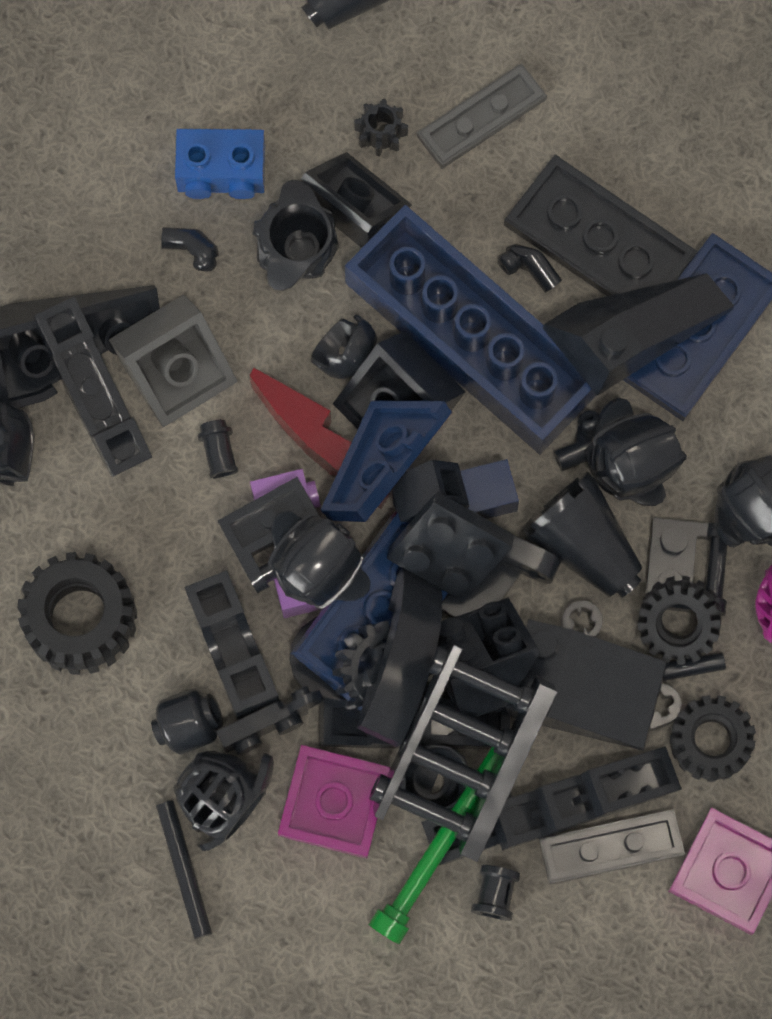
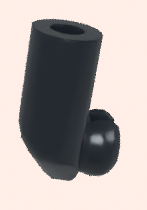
(195, 243)
(531, 261)
(576, 452)

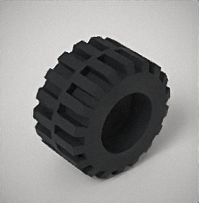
(51, 586)

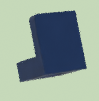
(491, 489)

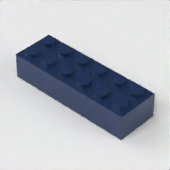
(469, 328)

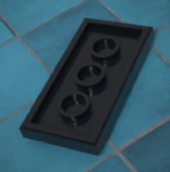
(596, 232)

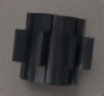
(381, 139)

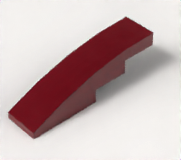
(304, 422)

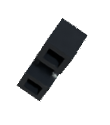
(231, 644)

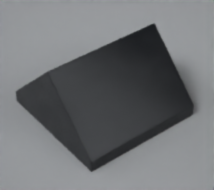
(354, 196)

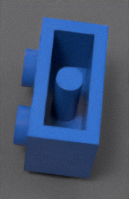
(220, 162)

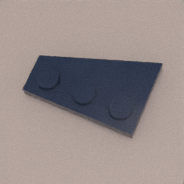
(380, 454)

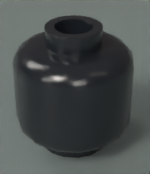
(187, 721)

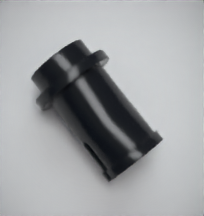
(218, 448)

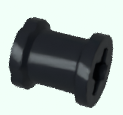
(496, 892)

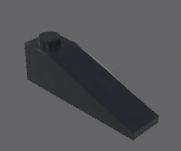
(628, 330)
(25, 363)

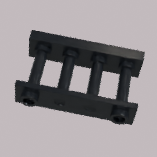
(490, 786)

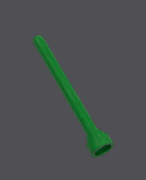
(393, 918)

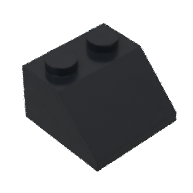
(397, 372)

